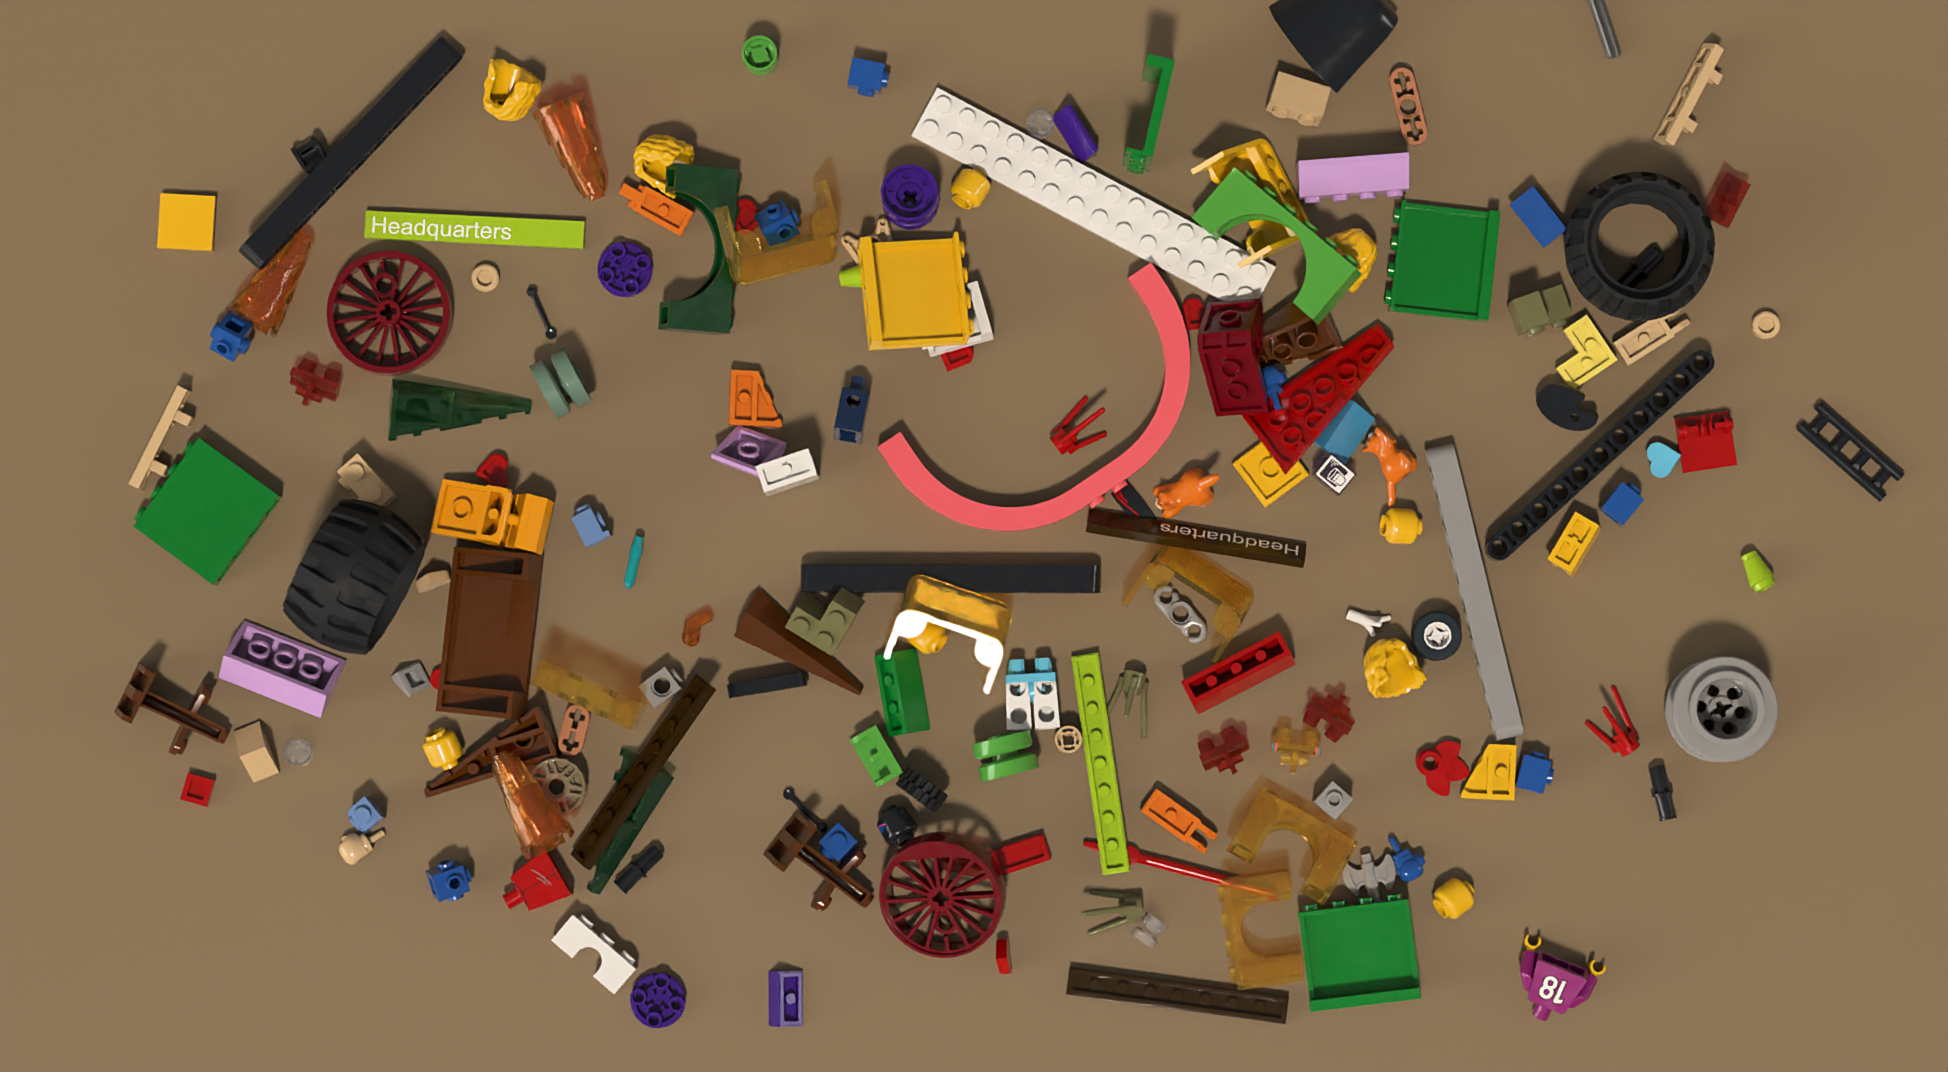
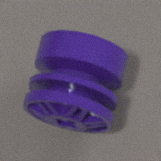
(910, 181)

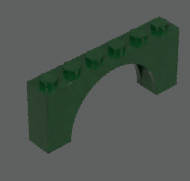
(710, 306)

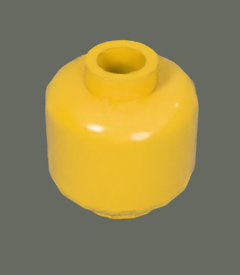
(970, 188)
(1400, 526)
(930, 639)
(442, 748)
(1453, 898)

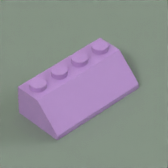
(1352, 177)
(281, 668)

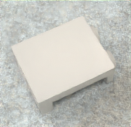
(981, 323)
(787, 472)

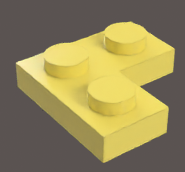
(1592, 354)

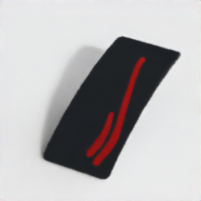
(1132, 502)

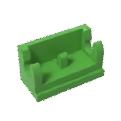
(876, 756)

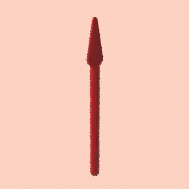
(1167, 865)

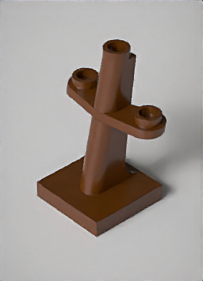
(138, 695)
(792, 843)

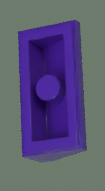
(1075, 134)
(785, 998)

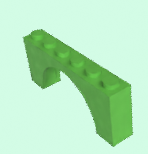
(1242, 201)

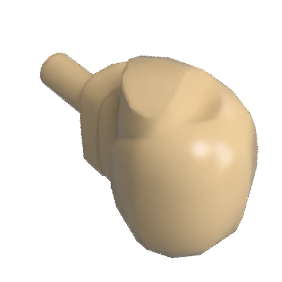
(356, 847)

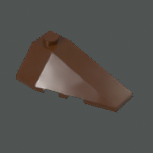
(1294, 336)

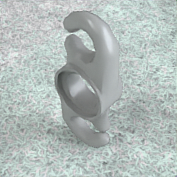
(1193, 618)

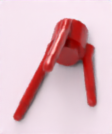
(1065, 439)
(1624, 740)

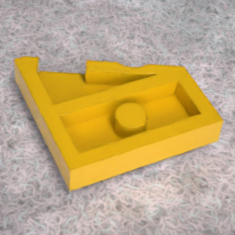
(1493, 774)

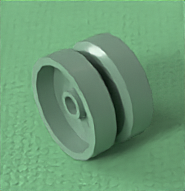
(561, 383)

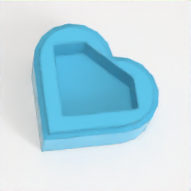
(1662, 459)

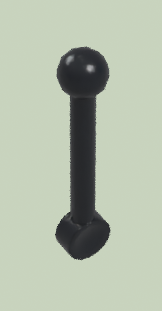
(550, 333)
(789, 795)

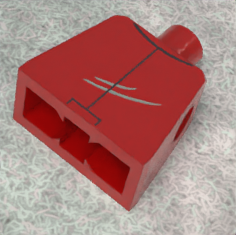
(537, 884)

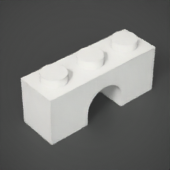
(615, 966)

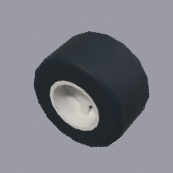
(1446, 636)

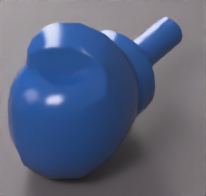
(1273, 379)
(1407, 864)

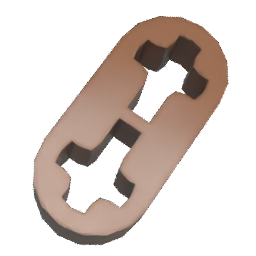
(567, 728)

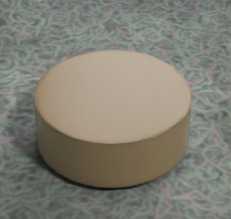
(485, 278)
(1765, 325)

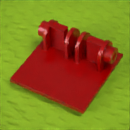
(1706, 441)

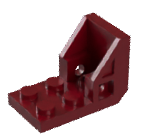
(1230, 356)

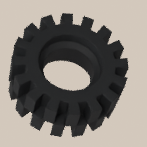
(921, 789)

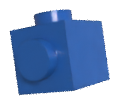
(867, 77)
(1622, 503)
(1534, 772)
(837, 842)

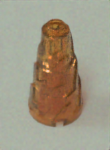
(570, 133)
(273, 287)
(533, 814)

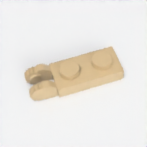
(1647, 338)

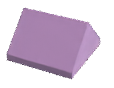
(746, 449)

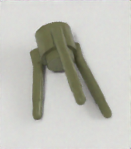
(1133, 683)
(1129, 908)

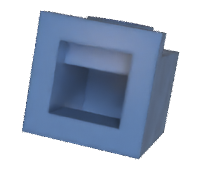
(590, 526)
(365, 815)

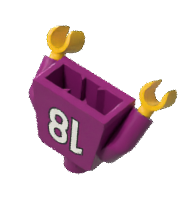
(1554, 981)

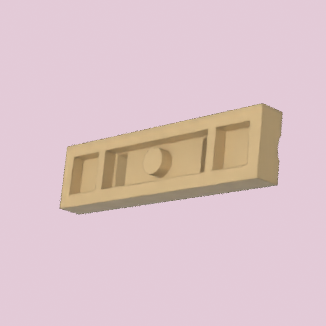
(1699, 74)
(149, 459)

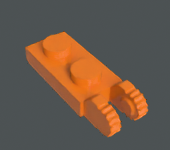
(1176, 819)

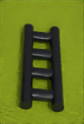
(1832, 451)

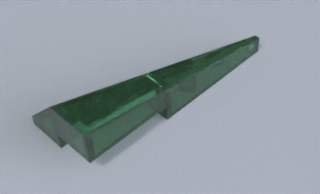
(425, 407)
(633, 824)

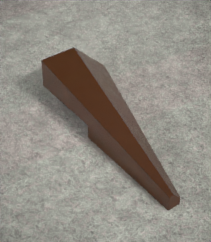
(765, 629)
(528, 737)

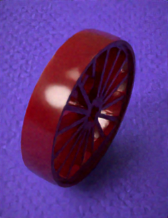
(397, 365)
(936, 846)

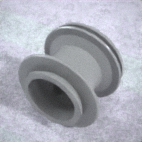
(1754, 695)

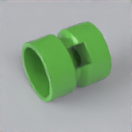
(760, 55)

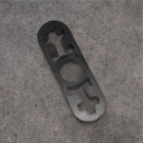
(767, 685)

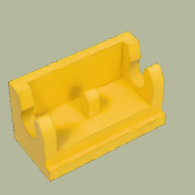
(1574, 544)

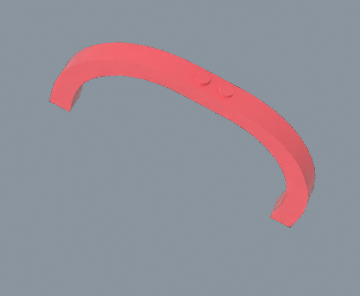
(1113, 476)

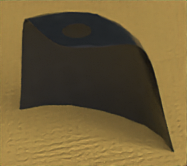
(1335, 34)

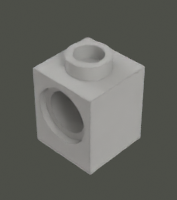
(649, 690)
(1332, 800)

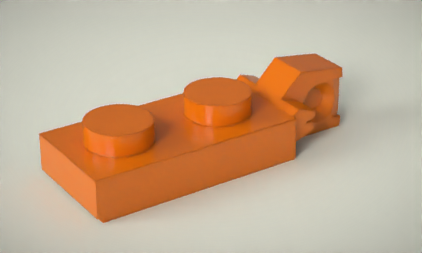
(657, 208)

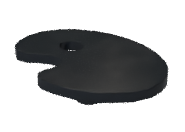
(1561, 401)

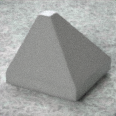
(412, 679)

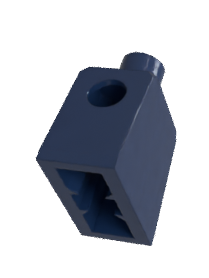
(851, 420)

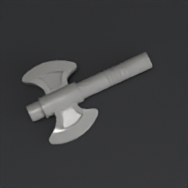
(1370, 875)

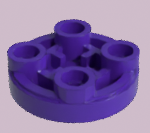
(625, 269)
(658, 1000)

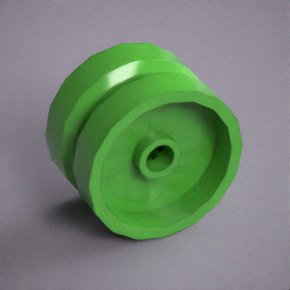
(1005, 755)

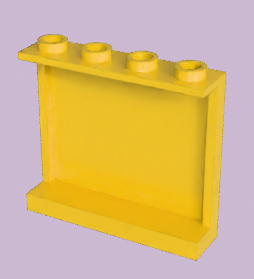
(914, 293)

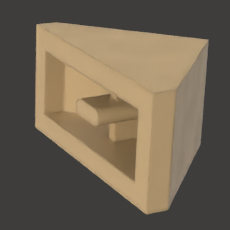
(255, 752)

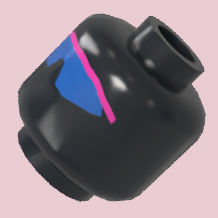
(897, 825)

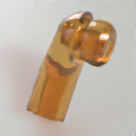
(693, 626)

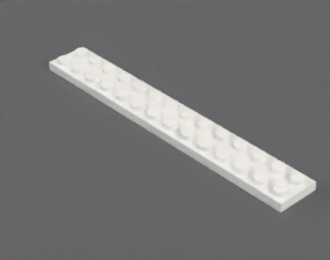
(1090, 199)

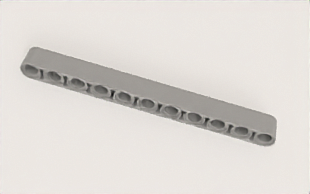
(1474, 591)

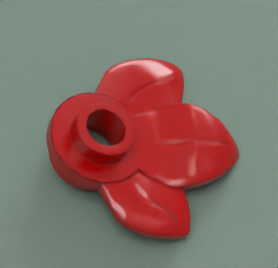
(1446, 767)

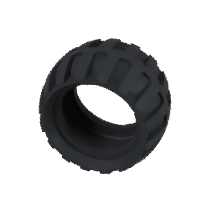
(1684, 212)
(354, 576)

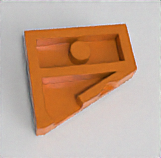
(750, 401)

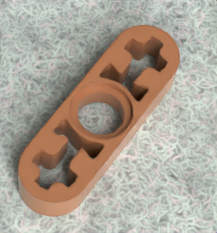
(1396, 89)

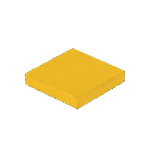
(186, 222)
(1265, 476)

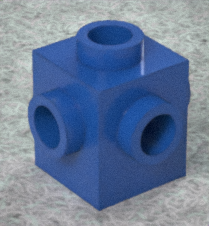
(778, 223)
(231, 336)
(449, 880)

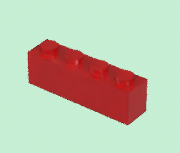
(1238, 673)

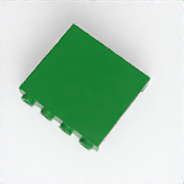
(1156, 71)
(1442, 262)
(206, 511)
(1359, 953)

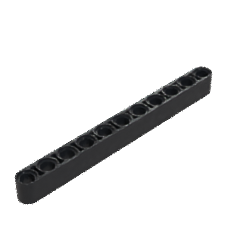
(351, 153)
(1611, 449)
(971, 577)

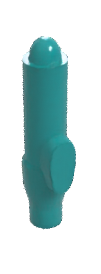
(633, 562)

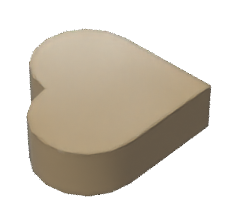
(432, 580)

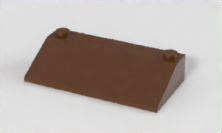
(489, 633)

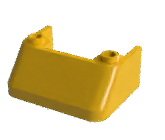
(1264, 165)

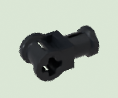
(309, 154)

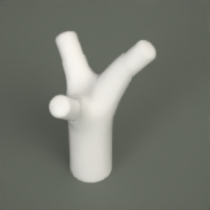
(1367, 620)

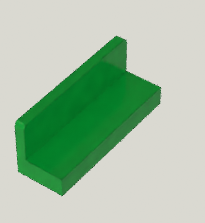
(902, 693)

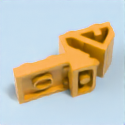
(492, 516)

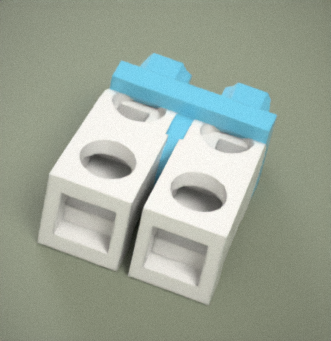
(1031, 688)

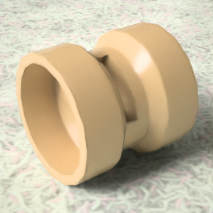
(1064, 739)

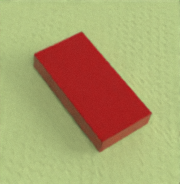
(1021, 854)

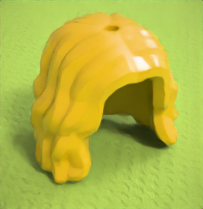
(509, 90)
(656, 154)
(1360, 247)
(1391, 669)

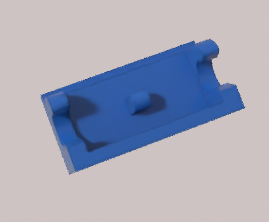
(1538, 216)

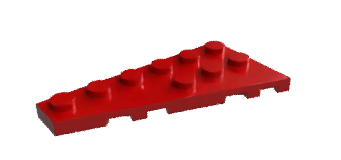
(1317, 397)

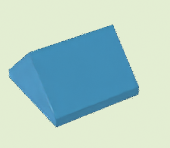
(1345, 431)

